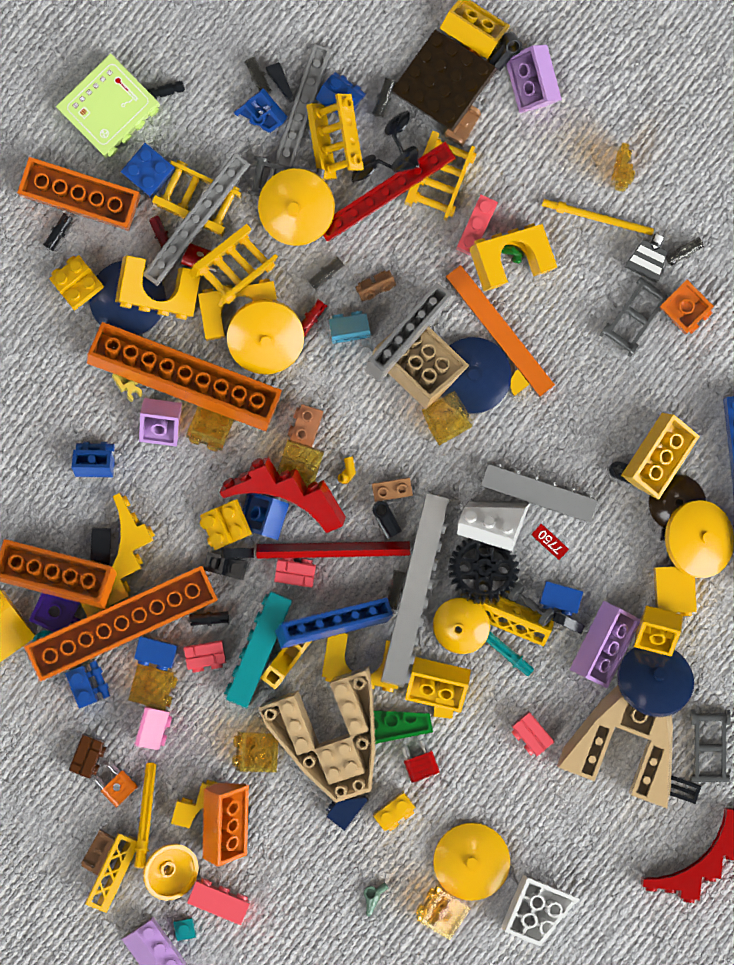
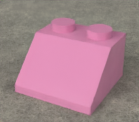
(153, 728)

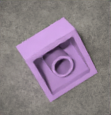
(160, 422)

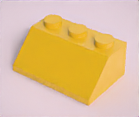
(474, 27)
(439, 680)

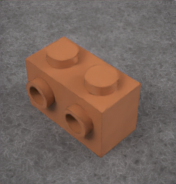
(306, 425)

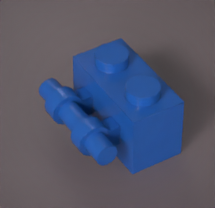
(339, 85)
(93, 460)
(82, 686)

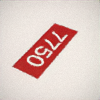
(550, 542)

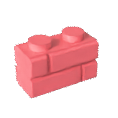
(295, 572)
(205, 655)
(532, 734)

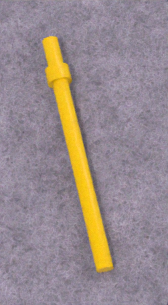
(561, 207)

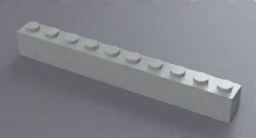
(415, 589)

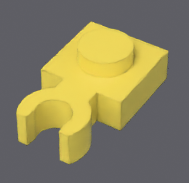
(126, 384)

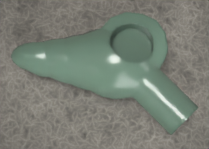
(373, 896)

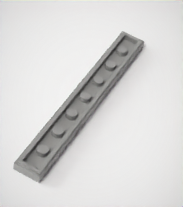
(298, 116)
(196, 219)

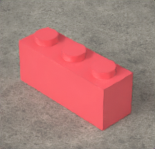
(477, 223)
(219, 901)

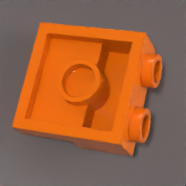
(687, 307)

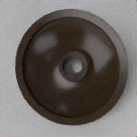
(681, 488)

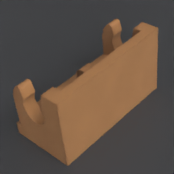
(464, 127)
(98, 852)

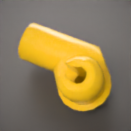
(349, 471)

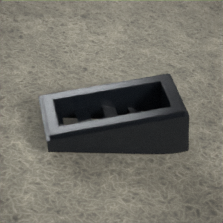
(277, 75)

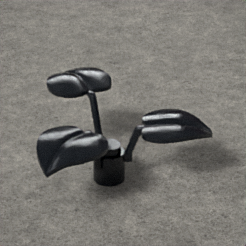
(407, 159)

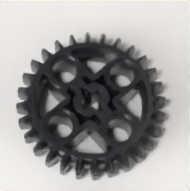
(476, 573)

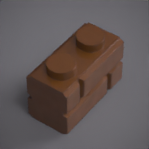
(87, 756)

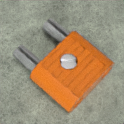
(118, 788)

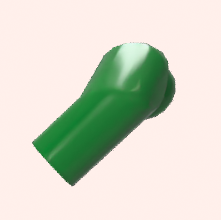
(511, 250)

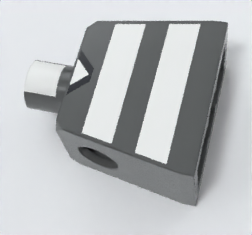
(648, 259)

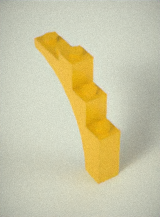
(127, 561)

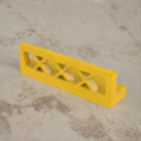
(517, 615)
(116, 873)

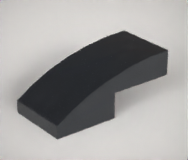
(100, 545)
(225, 566)

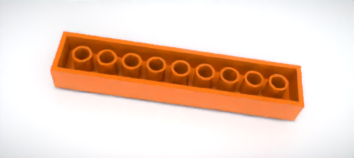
(183, 376)
(120, 623)

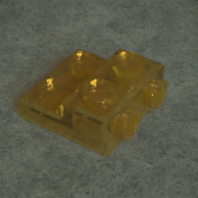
(622, 172)
(209, 429)
(303, 458)
(152, 687)
(255, 752)
(442, 912)

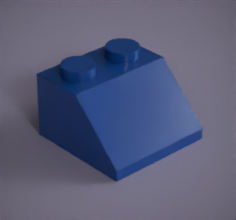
(265, 514)

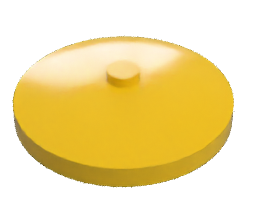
(296, 206)
(265, 336)
(699, 539)
(471, 861)

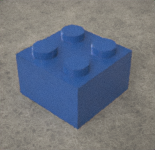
(148, 171)

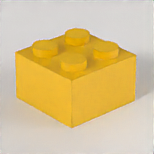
(658, 630)

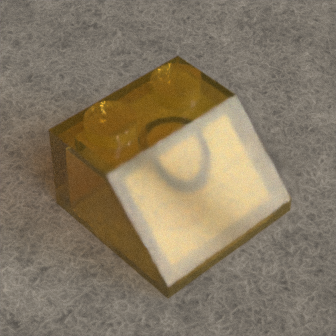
(447, 418)

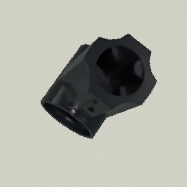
(504, 52)
(387, 520)

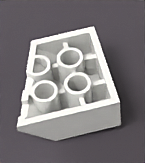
(493, 522)
(536, 910)

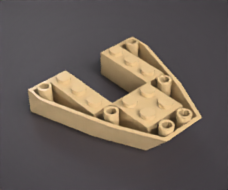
(589, 743)
(339, 765)

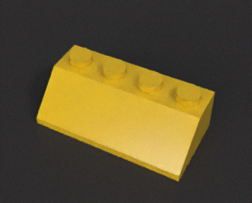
(660, 455)

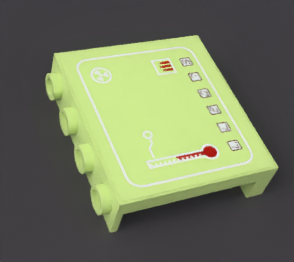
(108, 106)

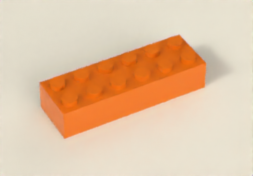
(78, 193)
(56, 574)

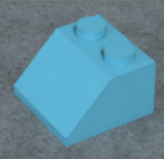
(349, 327)

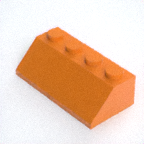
(225, 822)

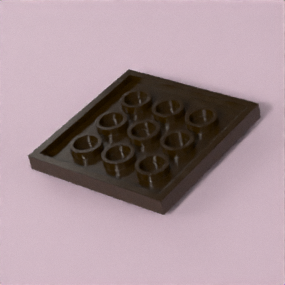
(444, 80)

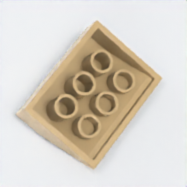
(427, 368)

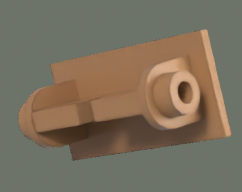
(384, 283)
(392, 489)

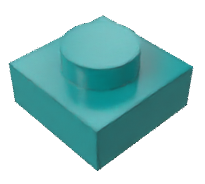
(184, 929)

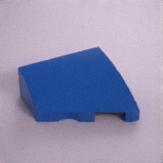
(262, 111)

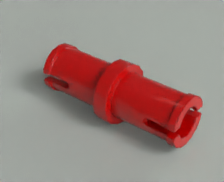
(312, 316)

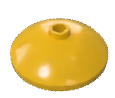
(469, 617)
(178, 876)

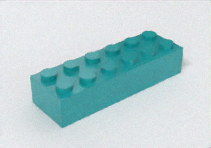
(259, 649)

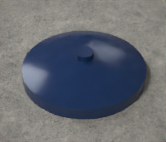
(129, 319)
(486, 378)
(655, 682)

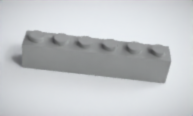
(408, 332)
(539, 493)

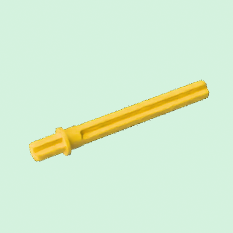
(145, 815)

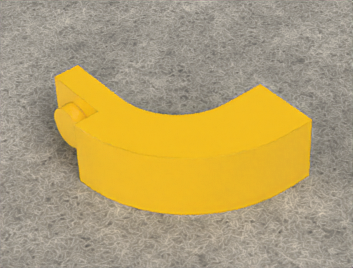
(282, 664)

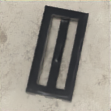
(695, 793)

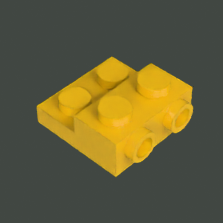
(76, 282)
(225, 525)

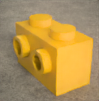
(394, 811)

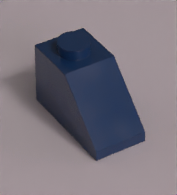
(345, 811)

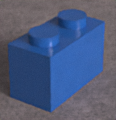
(560, 597)
(155, 652)

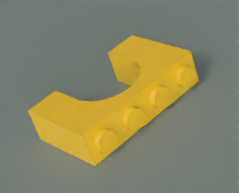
(531, 241)
(131, 291)
(212, 312)
(336, 665)

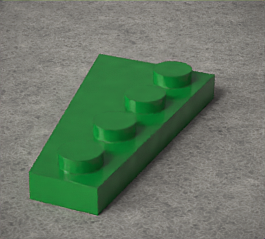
(399, 725)

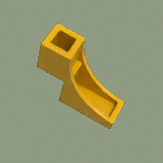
(186, 810)

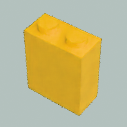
(674, 591)

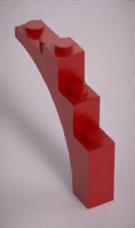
(289, 485)
(708, 865)

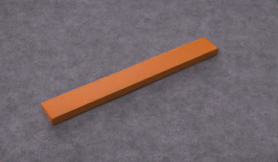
(500, 330)

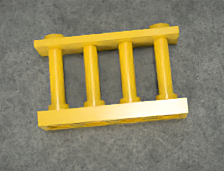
(321, 138)
(413, 194)
(181, 209)
(229, 247)

